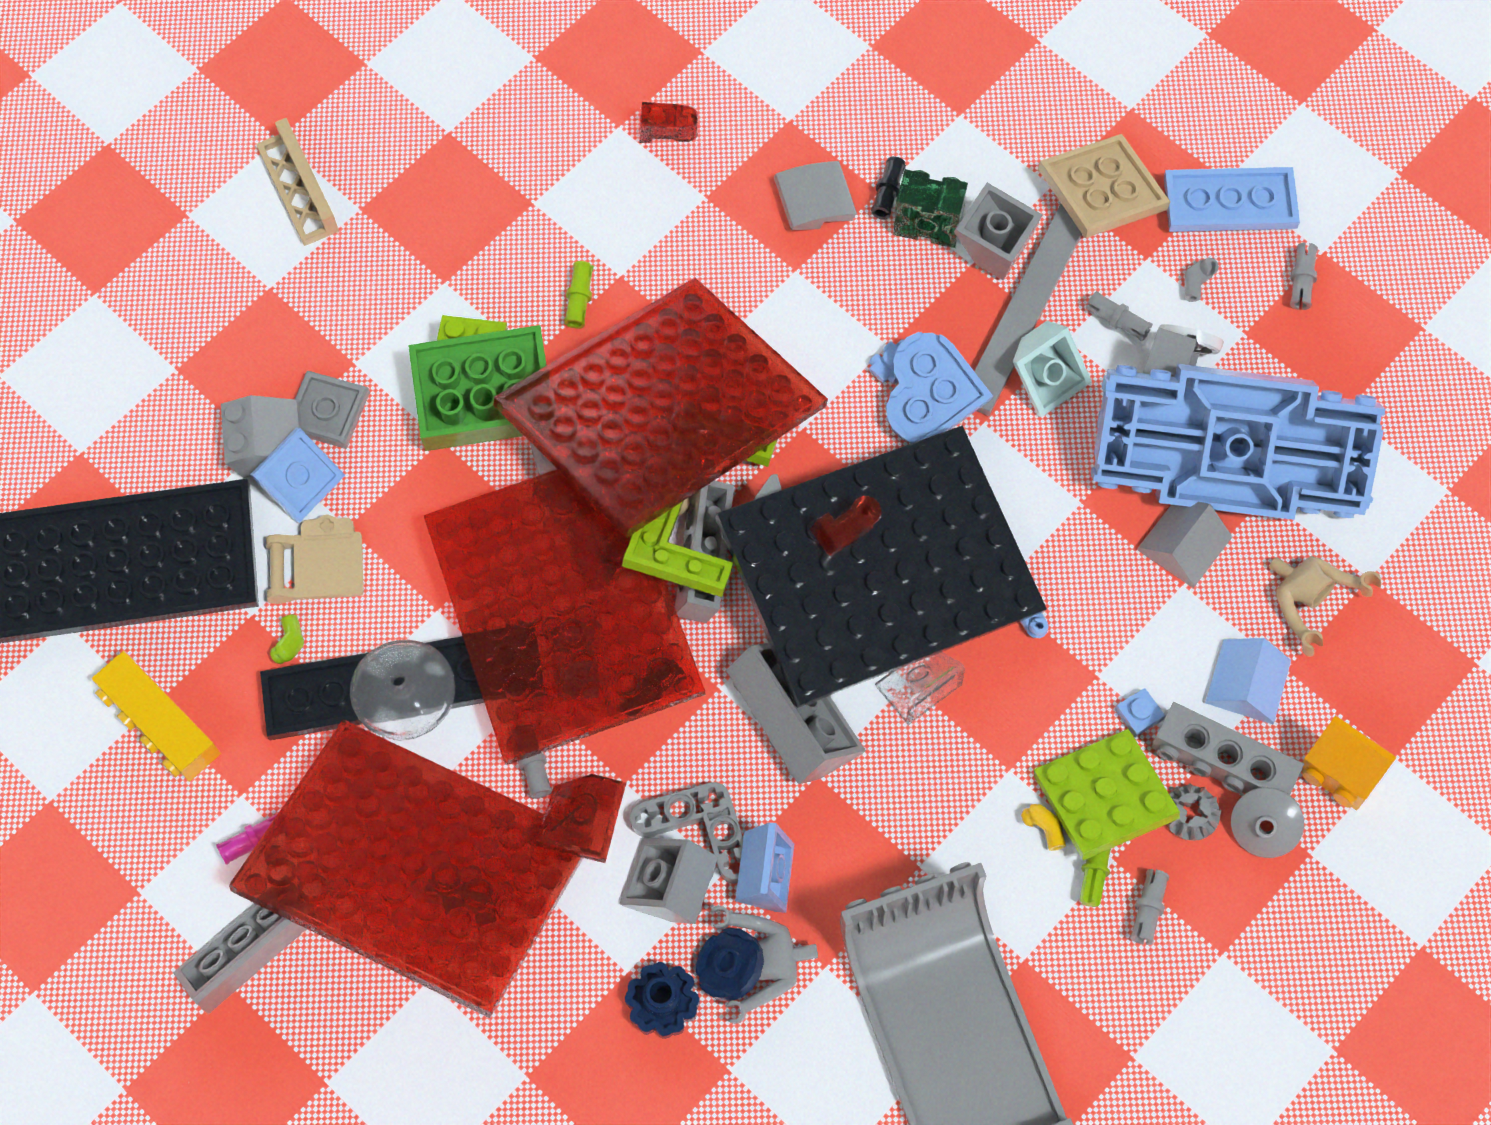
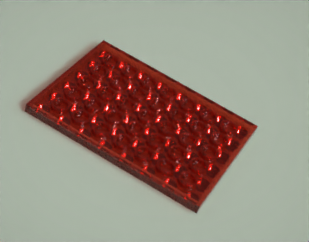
(660, 405)
(555, 619)
(409, 868)

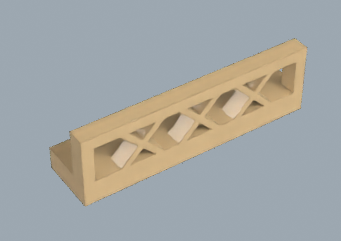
(306, 176)

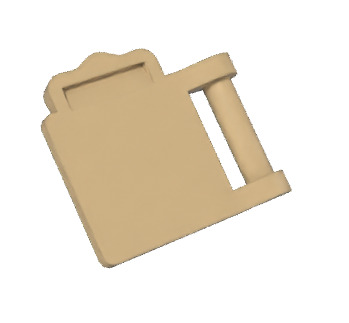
(325, 561)

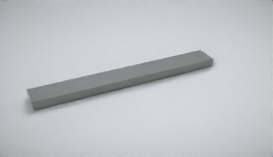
(1027, 304)

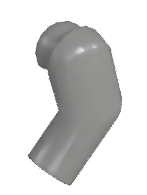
(1197, 275)

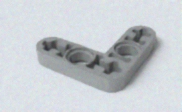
(710, 816)

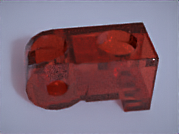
(667, 122)
(848, 527)

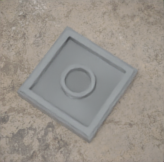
(330, 408)

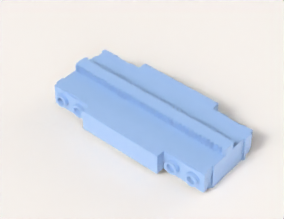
(1237, 441)

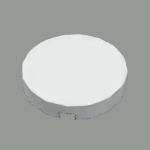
(1206, 342)

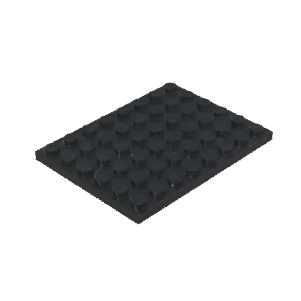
(911, 587)

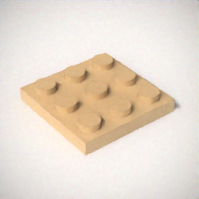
(1103, 185)

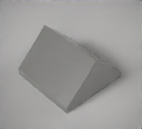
(1187, 541)

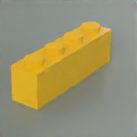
(156, 716)

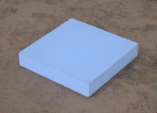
(297, 474)

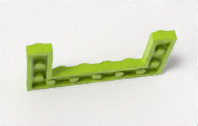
(654, 555)

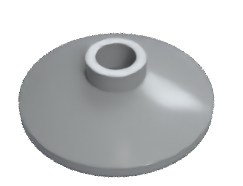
(1268, 805)

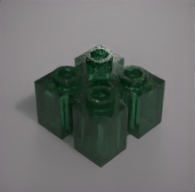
(929, 207)

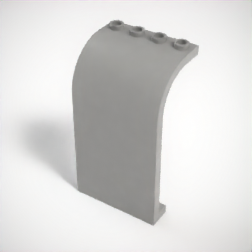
(947, 1005)

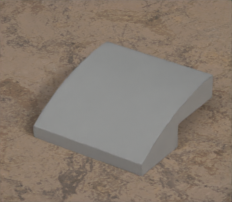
(815, 195)

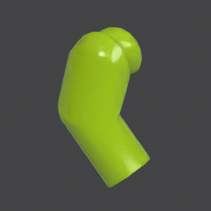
(290, 643)

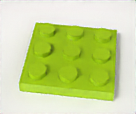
(1106, 794)

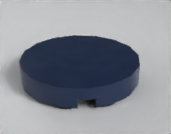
(729, 964)

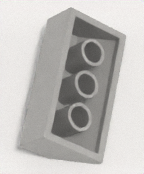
(808, 738)

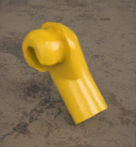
(1047, 821)

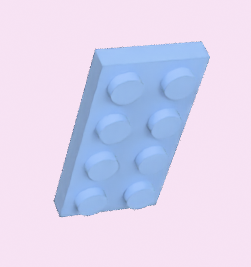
(1231, 199)

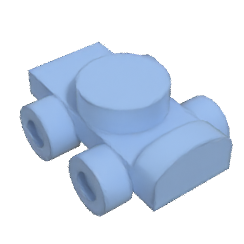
(883, 366)

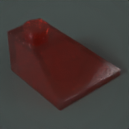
(582, 817)

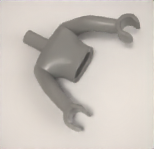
(778, 954)

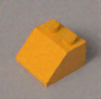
(1346, 763)

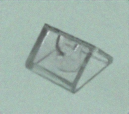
(921, 685)

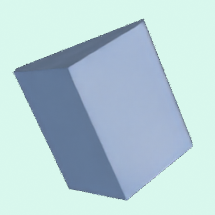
(1249, 678)
(765, 868)

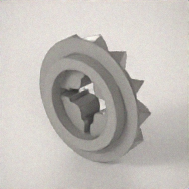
(1198, 827)

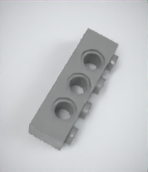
(704, 536)
(1216, 738)

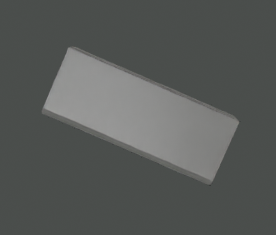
(235, 955)

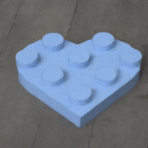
(933, 388)

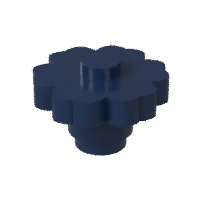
(662, 1000)

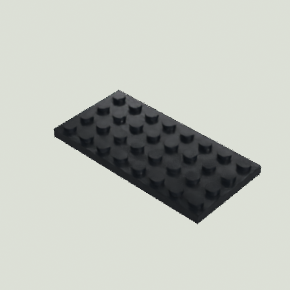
(127, 560)

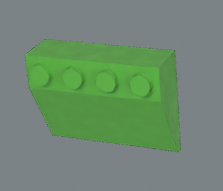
(462, 376)

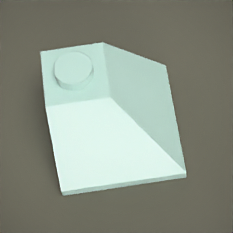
(1050, 366)

